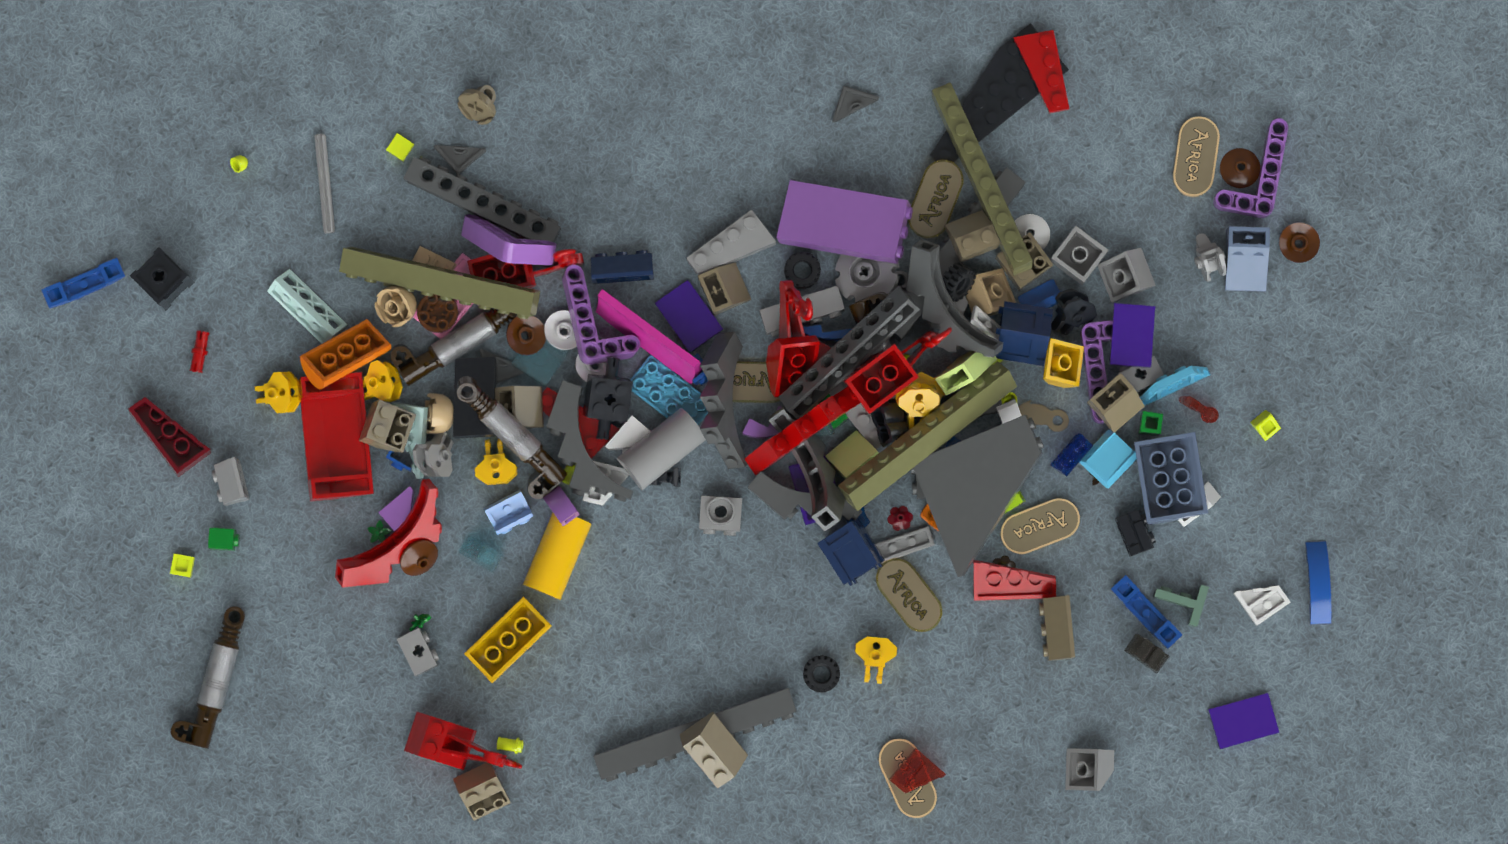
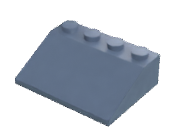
(1171, 478)

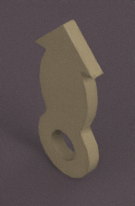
(1043, 416)

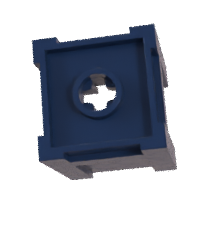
(1024, 333)
(851, 552)

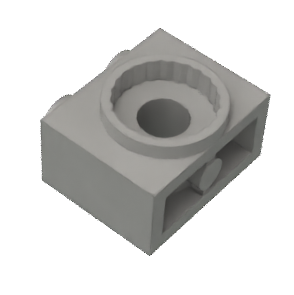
(729, 523)

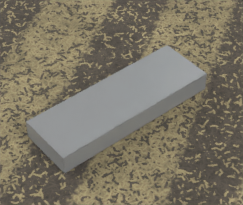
(906, 543)

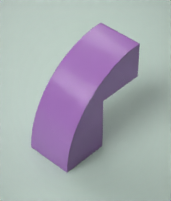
(758, 431)
(561, 506)

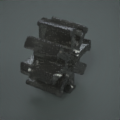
(1146, 653)

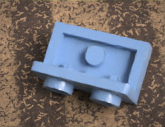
(508, 512)

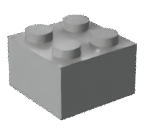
(1079, 255)

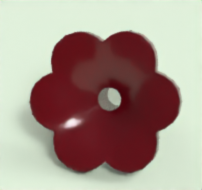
(894, 520)

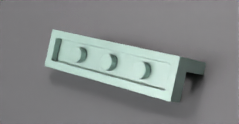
(303, 309)

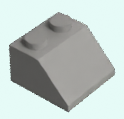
(1126, 274)
(230, 482)

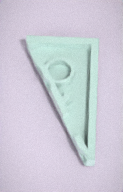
(417, 433)

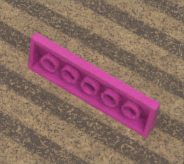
(650, 338)

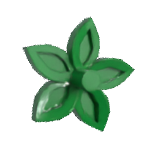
(378, 532)
(419, 621)

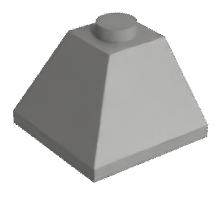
(1088, 768)

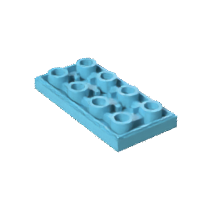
(667, 390)

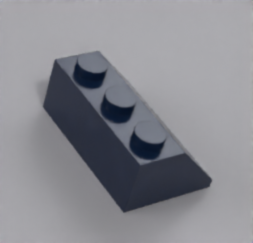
(622, 267)

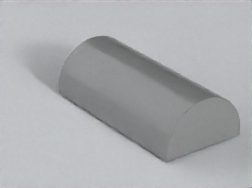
(661, 448)

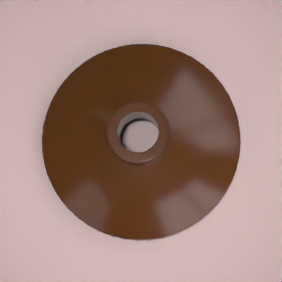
(1236, 177)
(1308, 237)
(535, 335)
(418, 557)

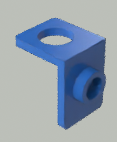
(395, 463)

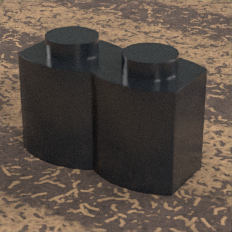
(889, 423)

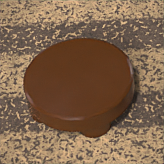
(437, 314)

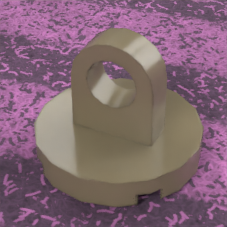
(477, 105)

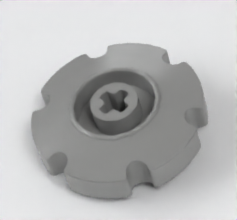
(855, 284)

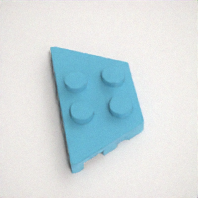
(1169, 384)

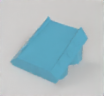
(1108, 458)

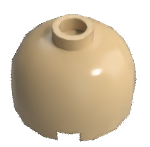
(395, 305)
(439, 413)

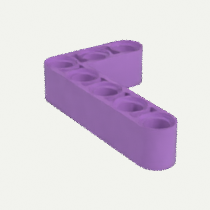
(1264, 178)
(505, 246)
(587, 324)
(1095, 363)

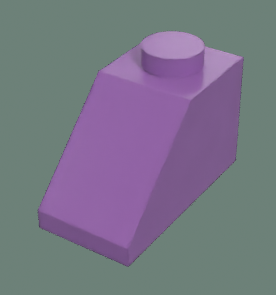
(398, 509)

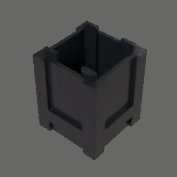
(172, 285)

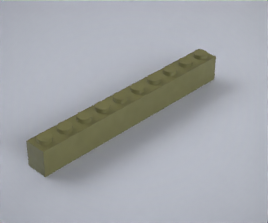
(981, 178)
(439, 281)
(927, 436)

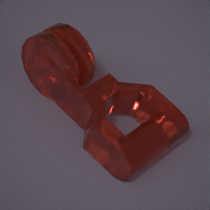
(1208, 414)

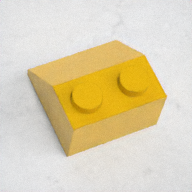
(1063, 364)

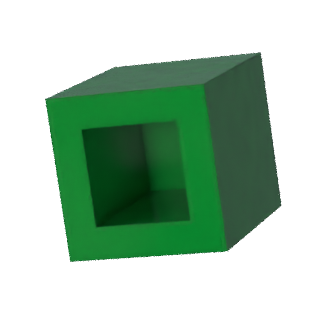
(1150, 423)
(223, 539)

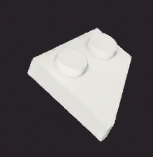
(615, 473)
(1262, 602)

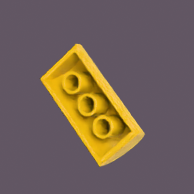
(556, 556)
(508, 639)

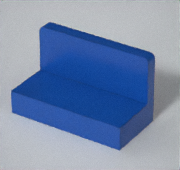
(1041, 296)

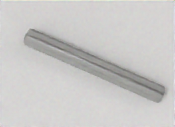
(324, 183)

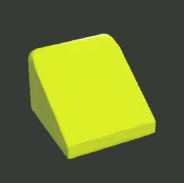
(1265, 425)

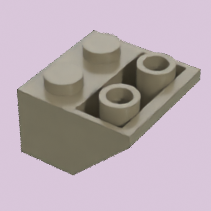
(1040, 263)
(724, 288)
(1116, 403)
(523, 404)
(387, 427)
(481, 791)

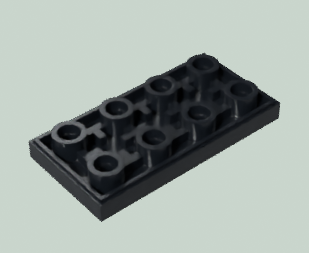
(465, 419)

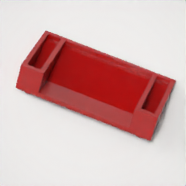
(331, 431)

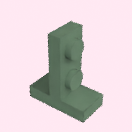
(1185, 600)

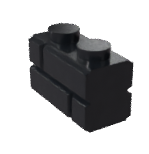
(1134, 532)

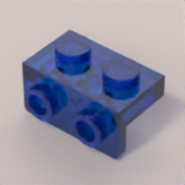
(1071, 454)

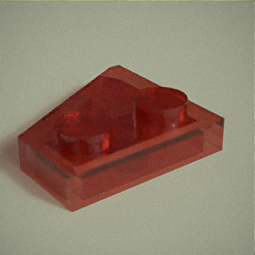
(915, 772)

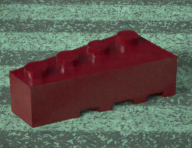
(171, 440)

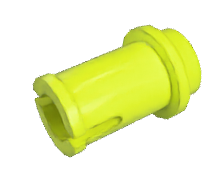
(514, 745)

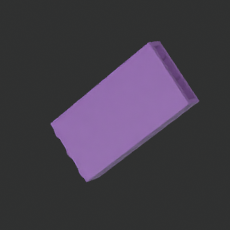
(844, 222)

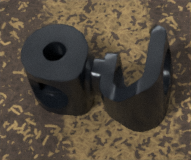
(669, 477)

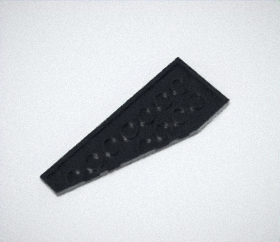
(996, 96)

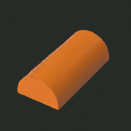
(344, 354)

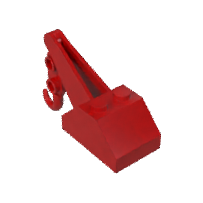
(520, 274)
(791, 356)
(889, 371)
(449, 743)

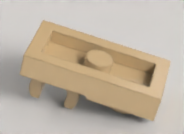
(431, 258)

